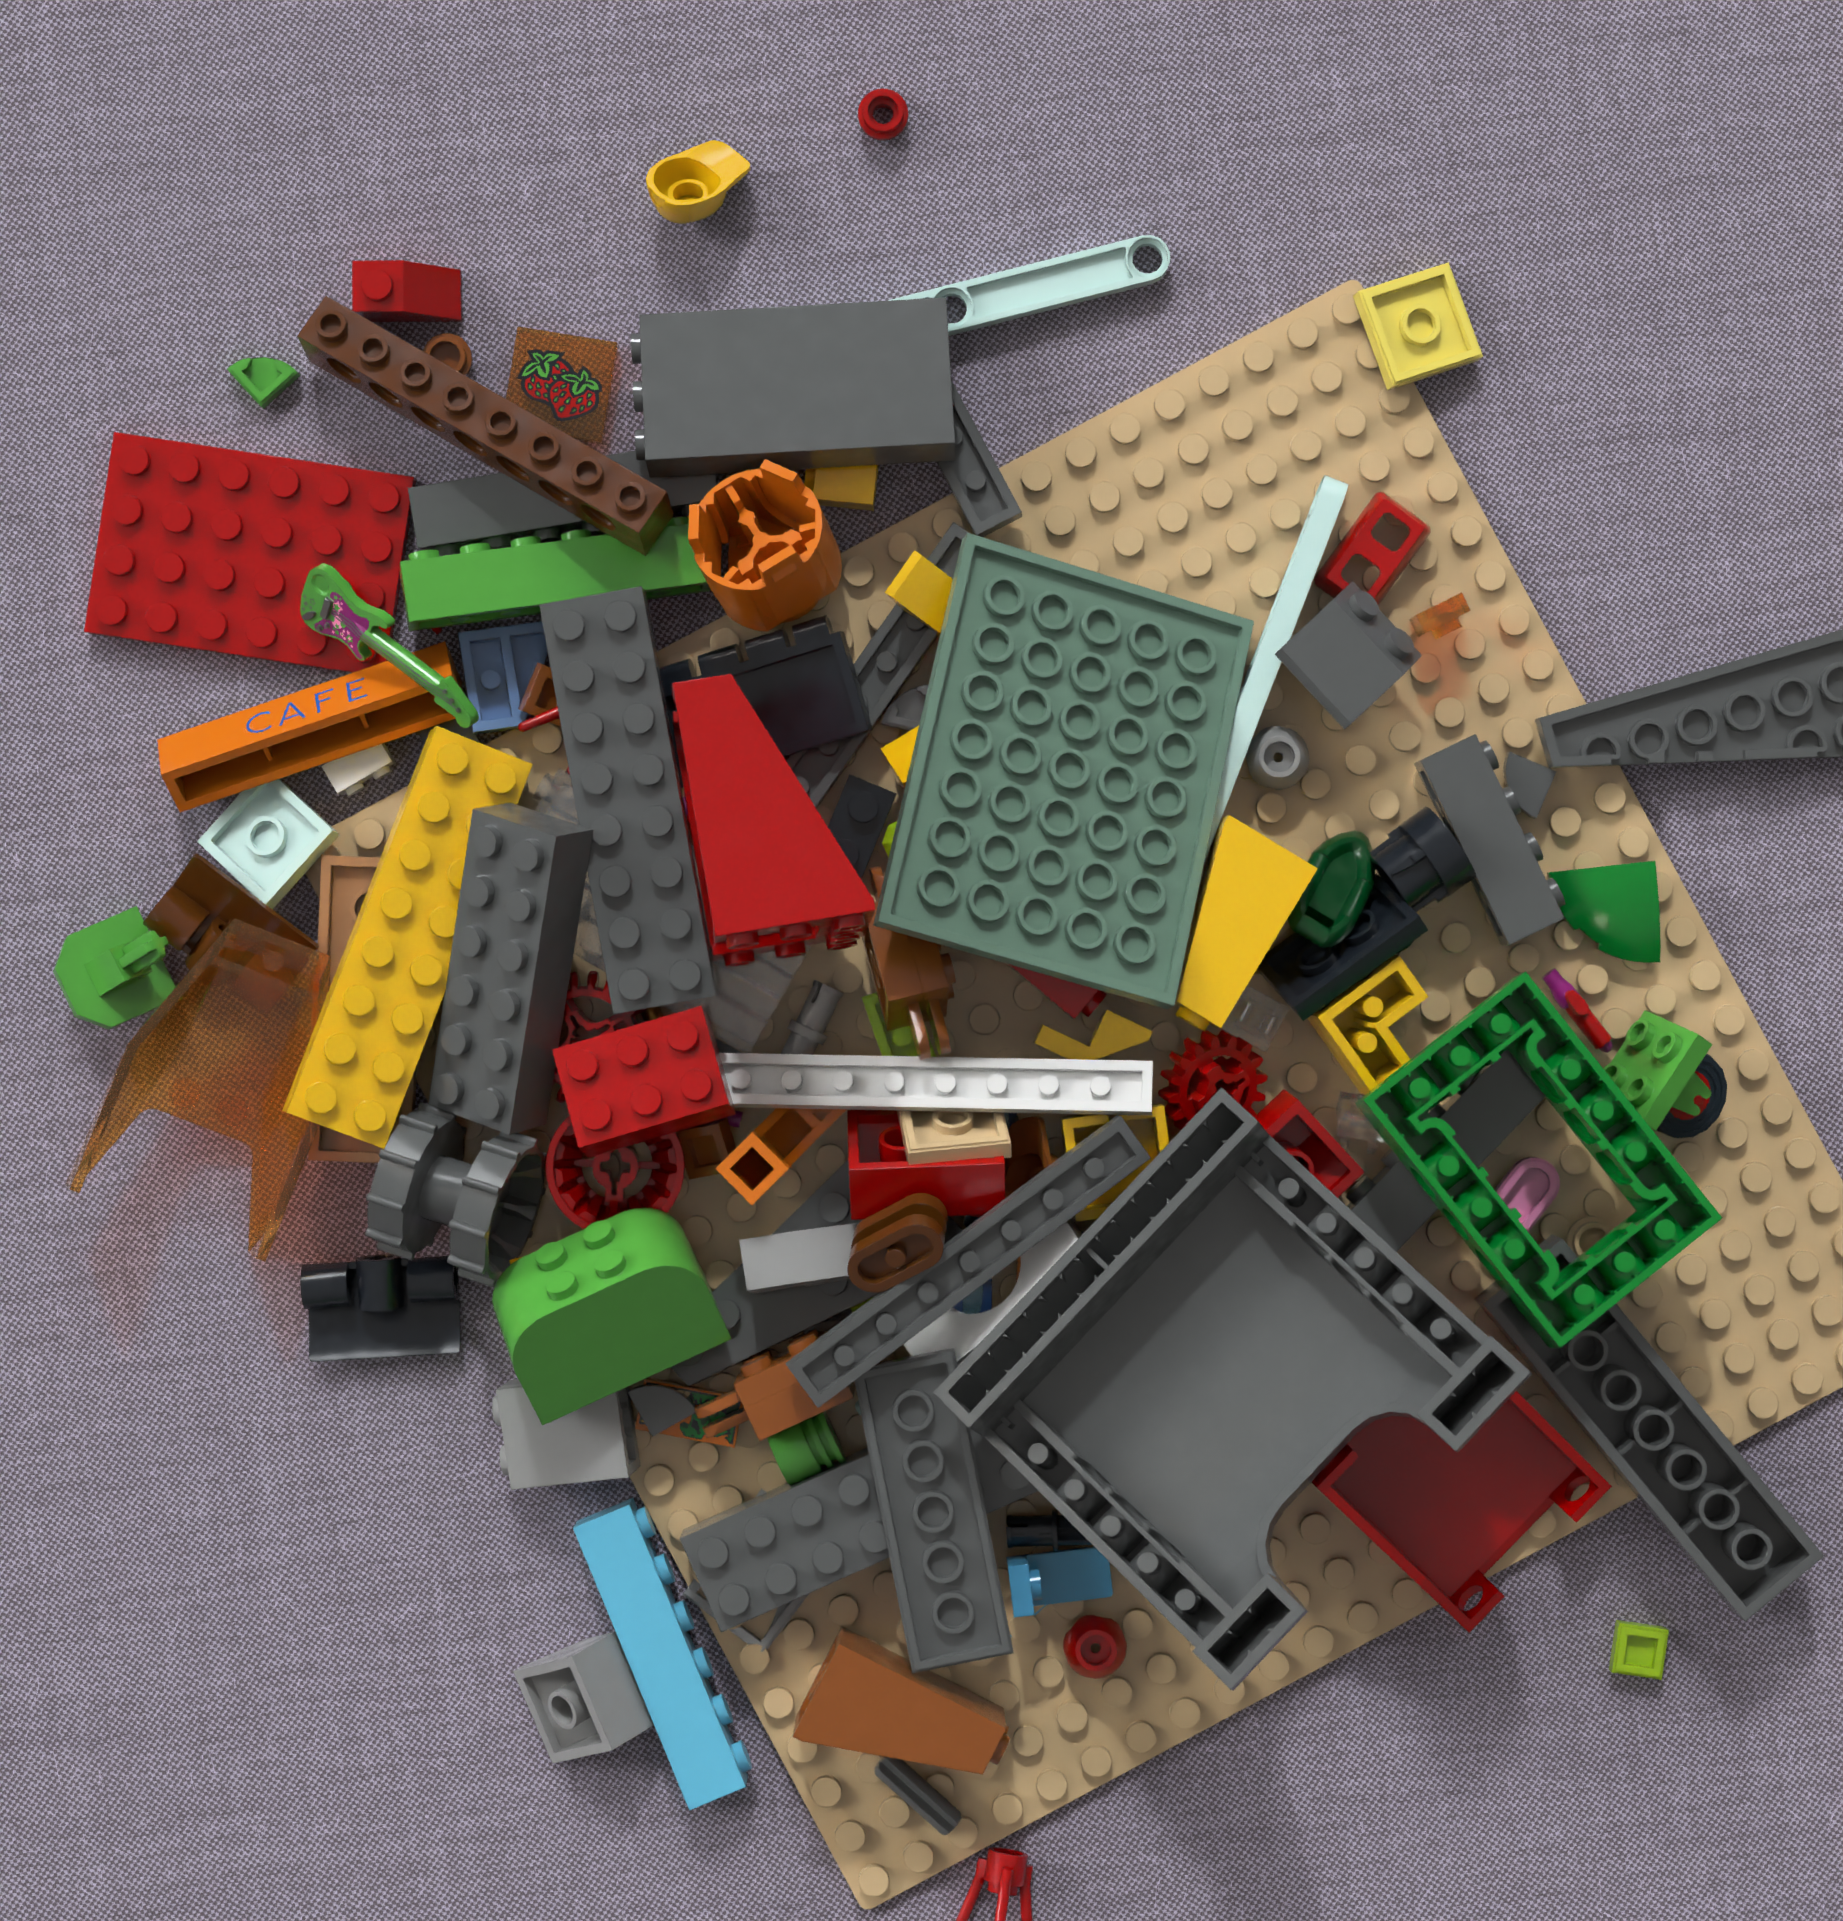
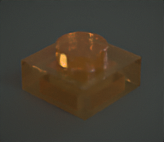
(1441, 618)

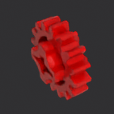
(1199, 1077)

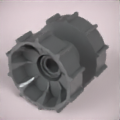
(429, 1185)

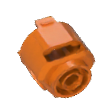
(778, 546)

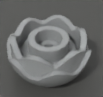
(1277, 774)

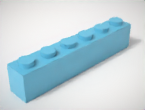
(662, 1653)

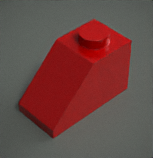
(406, 291)

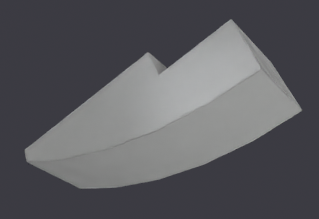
(797, 1258)

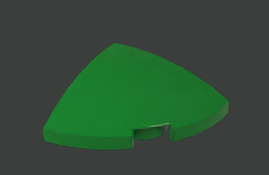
(1615, 908)

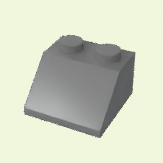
(584, 1698)

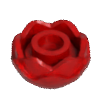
(1092, 1630)

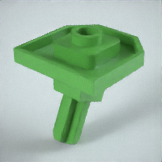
(114, 970)

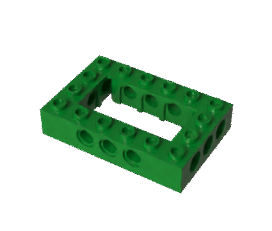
(1666, 1200)

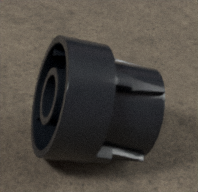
(1422, 860)

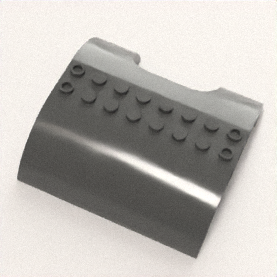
(1211, 1366)

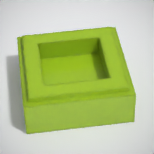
(1638, 1649)

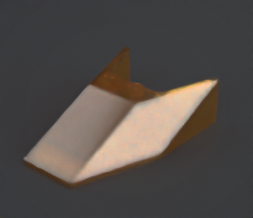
(226, 1061)

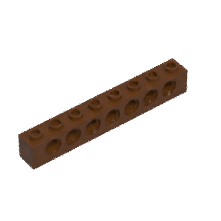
(486, 425)

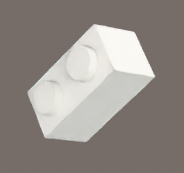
(352, 770)

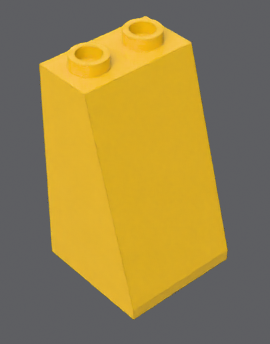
(1236, 918)

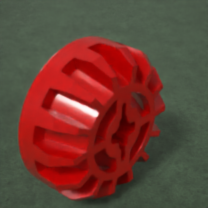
(585, 1205)

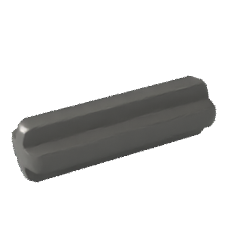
(918, 1794)

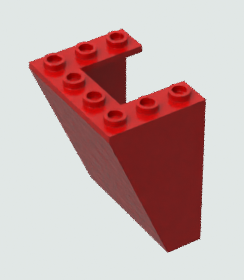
(758, 841)
(1454, 1512)

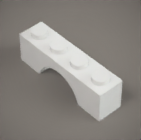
(967, 1330)

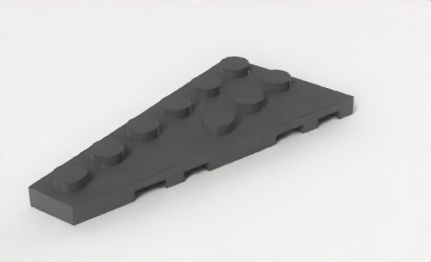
(777, 1315)

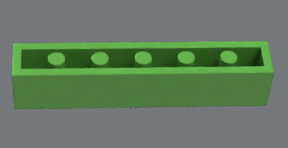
(516, 579)

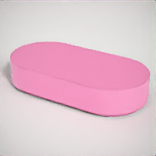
(1529, 1188)

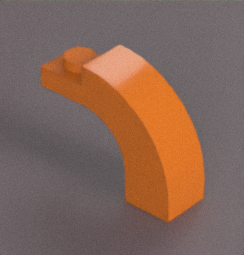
(774, 1148)

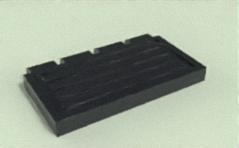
(799, 691)

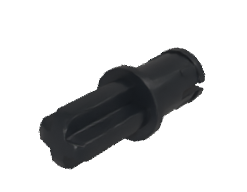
(1042, 1531)

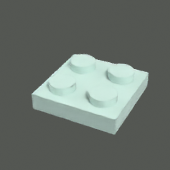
(268, 840)

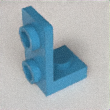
(1057, 1578)

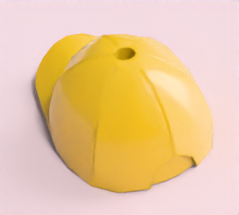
(695, 181)

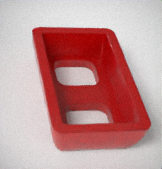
(1360, 542)

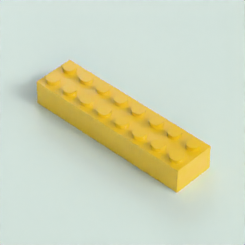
(400, 944)

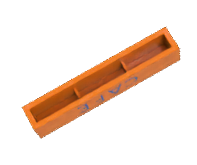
(301, 730)

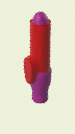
(1578, 1010)

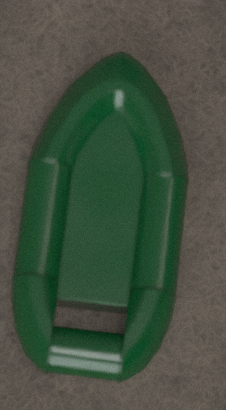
(1336, 891)

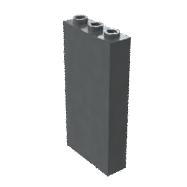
(794, 387)

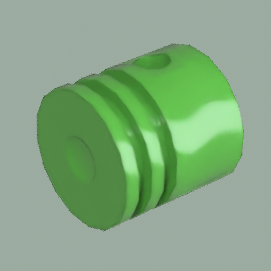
(806, 1448)

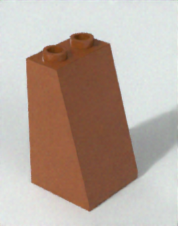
(877, 1706)

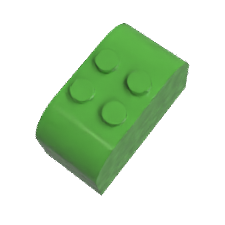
(605, 1310)

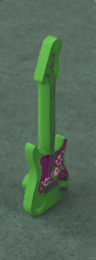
(337, 612)

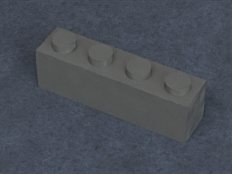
(1487, 829)

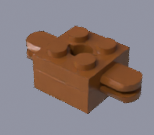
(910, 980)
(768, 1394)

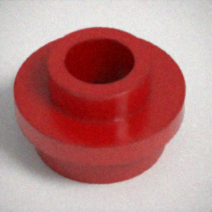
(883, 99)

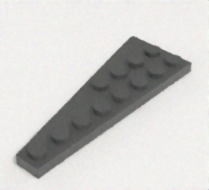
(1743, 710)

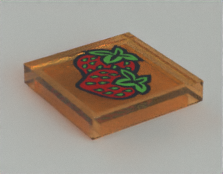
(564, 380)

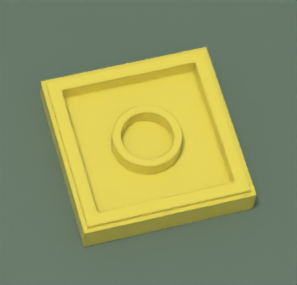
(1417, 326)

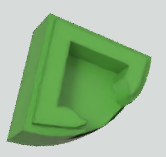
(263, 377)

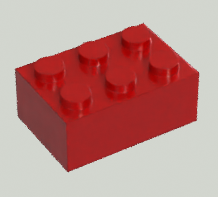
(643, 1081)

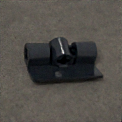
(381, 1307)

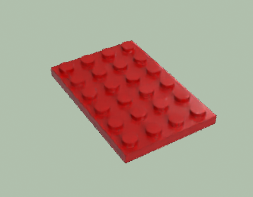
(220, 542)

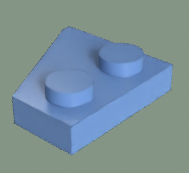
(498, 670)

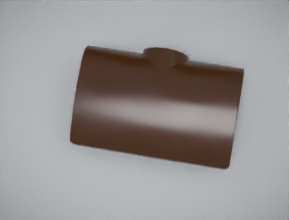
(204, 905)

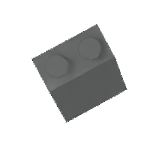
(1349, 654)

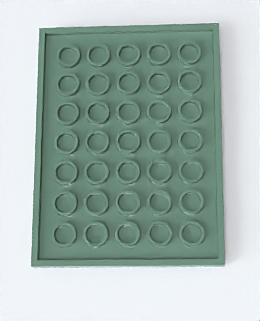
(1065, 773)

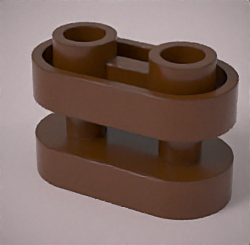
(897, 1242)

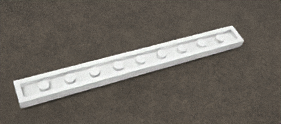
(939, 1083)

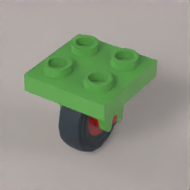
(1669, 1077)

